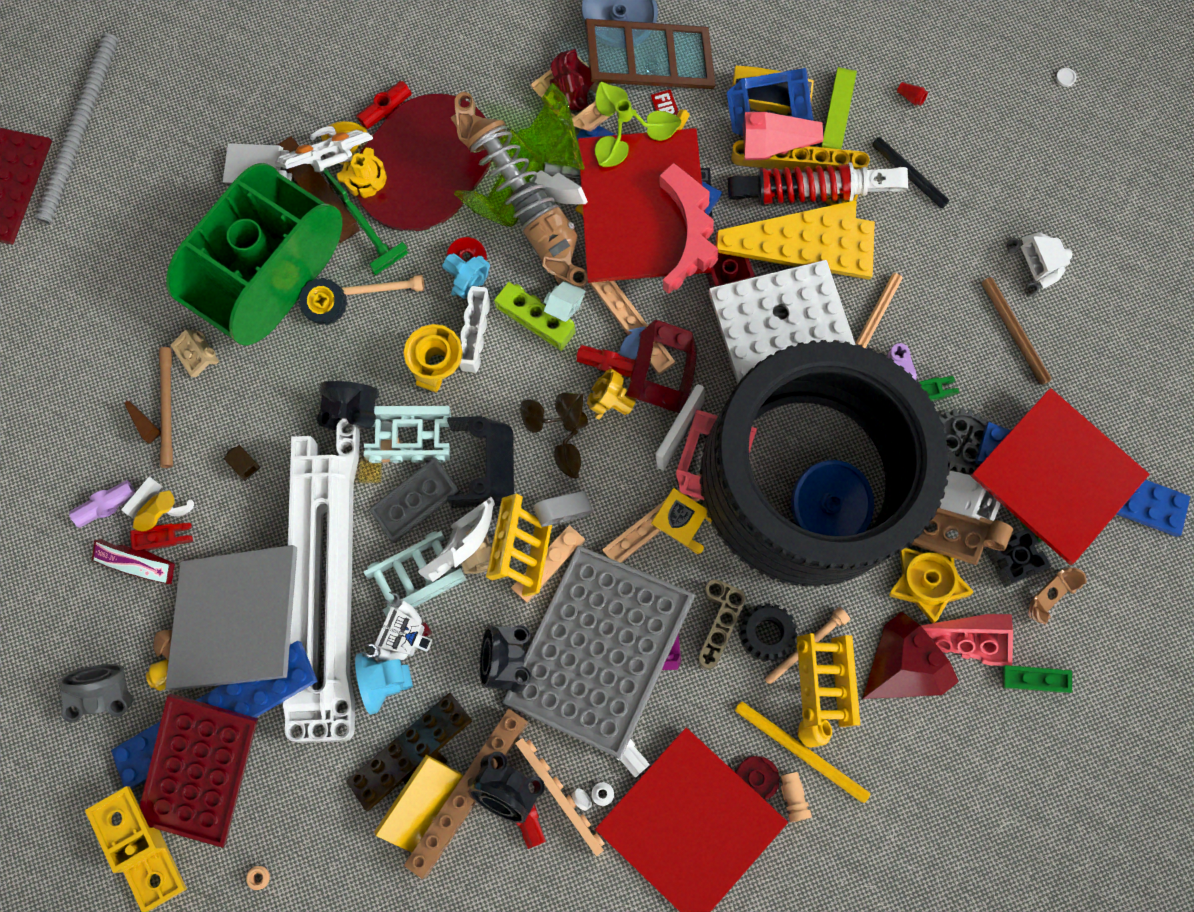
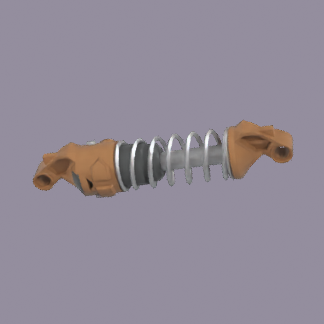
(542, 221)

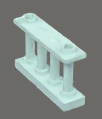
(414, 596)

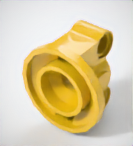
(426, 343)

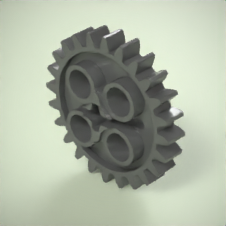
(955, 438)

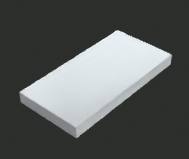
(680, 427)

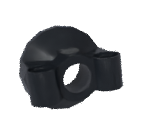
(347, 401)
(504, 657)
(504, 789)

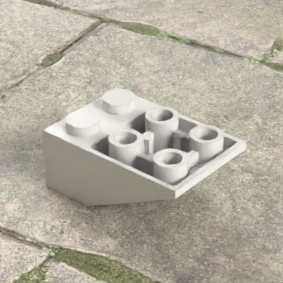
(968, 497)

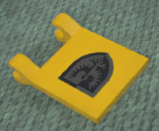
(681, 519)

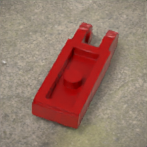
(160, 537)

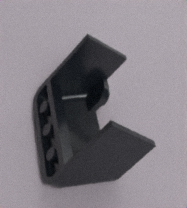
(499, 461)

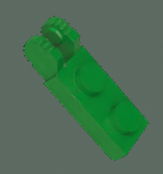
(935, 389)

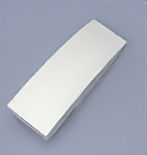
(561, 188)

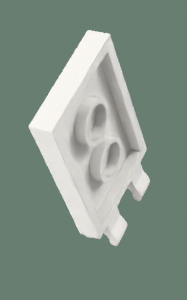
(242, 156)

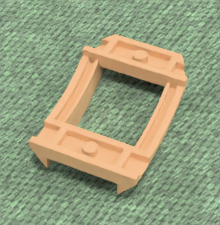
(588, 118)

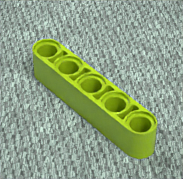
(839, 108)

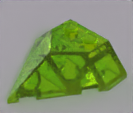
(553, 132)

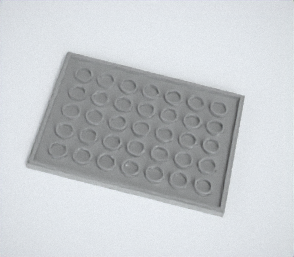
(600, 650)

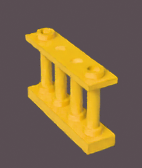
(503, 547)
(845, 681)

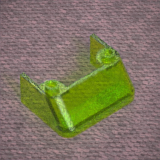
(494, 206)

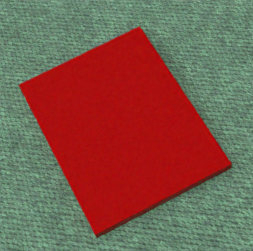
(629, 219)

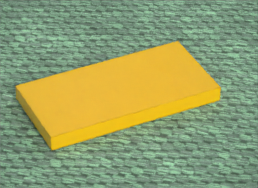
(418, 804)

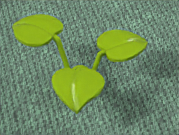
(614, 99)

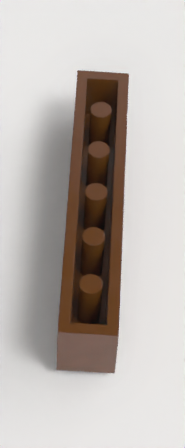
(315, 184)

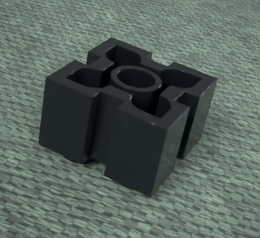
(1030, 563)

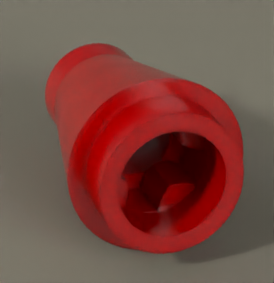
(913, 93)

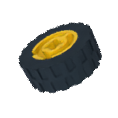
(323, 301)

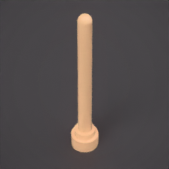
(415, 283)
(838, 618)

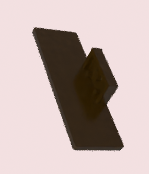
(407, 751)

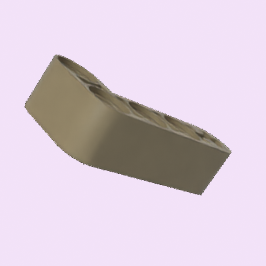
(718, 627)

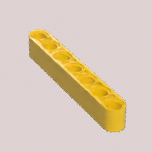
(808, 154)

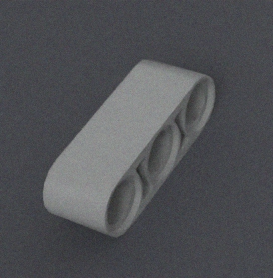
(563, 508)

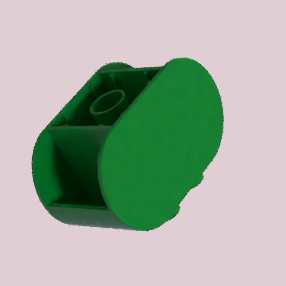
(253, 254)

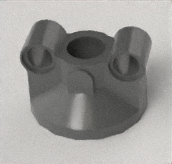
(94, 691)

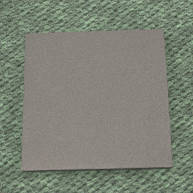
(232, 619)

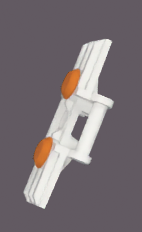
(335, 148)

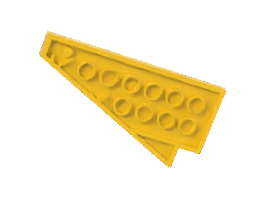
(807, 238)

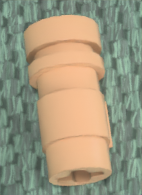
(794, 794)

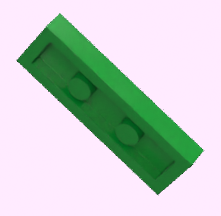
(1037, 679)

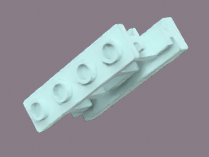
(409, 417)

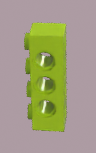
(538, 325)

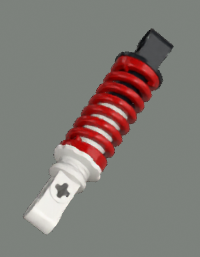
(841, 181)

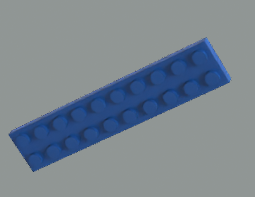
(1149, 505)
(247, 698)

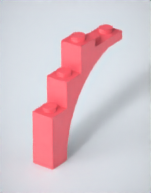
(692, 201)

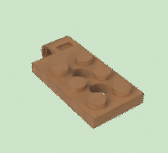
(971, 537)

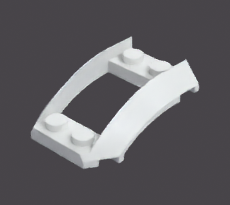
(461, 545)

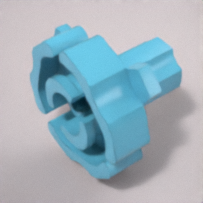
(466, 273)

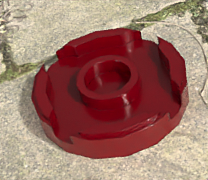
(760, 775)

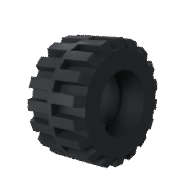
(780, 619)

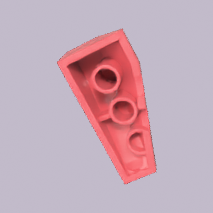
(774, 134)
(979, 637)

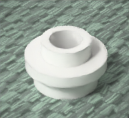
(602, 786)

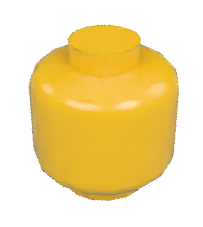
(157, 675)
(815, 735)

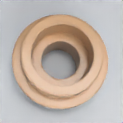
(250, 878)

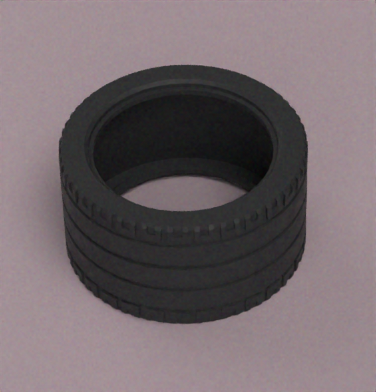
(876, 397)

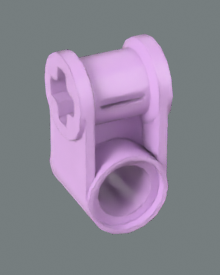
(905, 360)

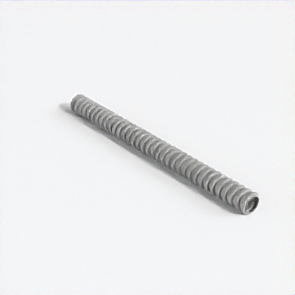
(76, 129)

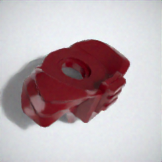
(571, 78)

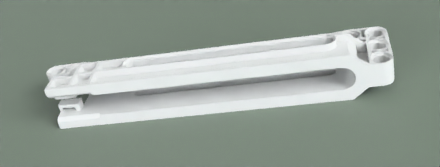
(320, 486)

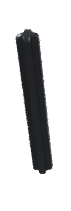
(913, 174)

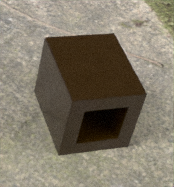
(241, 462)

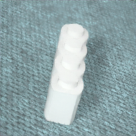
(474, 328)

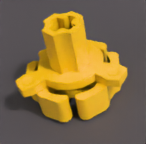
(363, 172)
(609, 394)

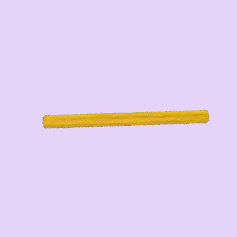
(802, 752)

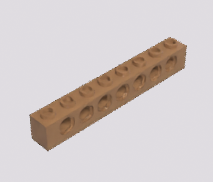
(460, 803)

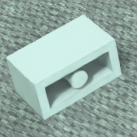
(564, 300)

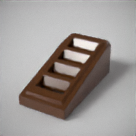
(145, 427)

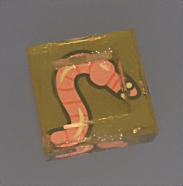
(370, 472)

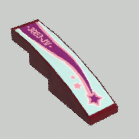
(133, 562)

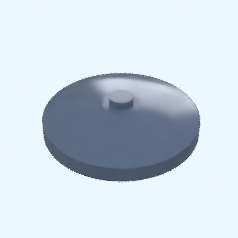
(620, 10)

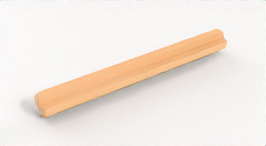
(879, 310)

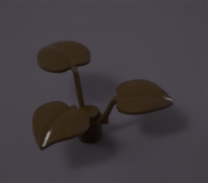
(569, 408)

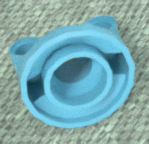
(380, 680)

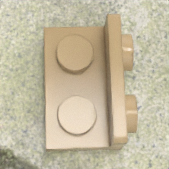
(194, 352)

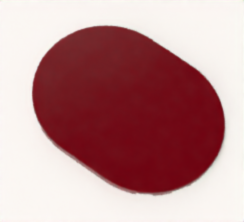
(422, 165)

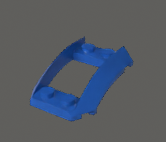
(798, 93)

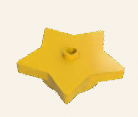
(915, 587)

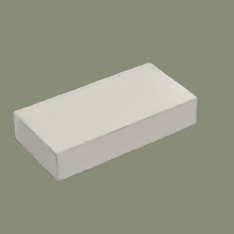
(141, 497)

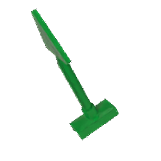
(387, 256)

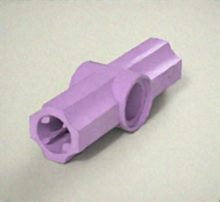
(102, 504)

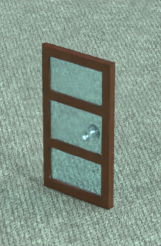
(649, 54)

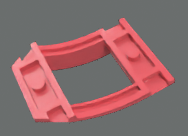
(702, 423)

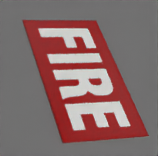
(665, 102)

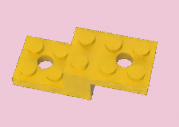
(135, 849)

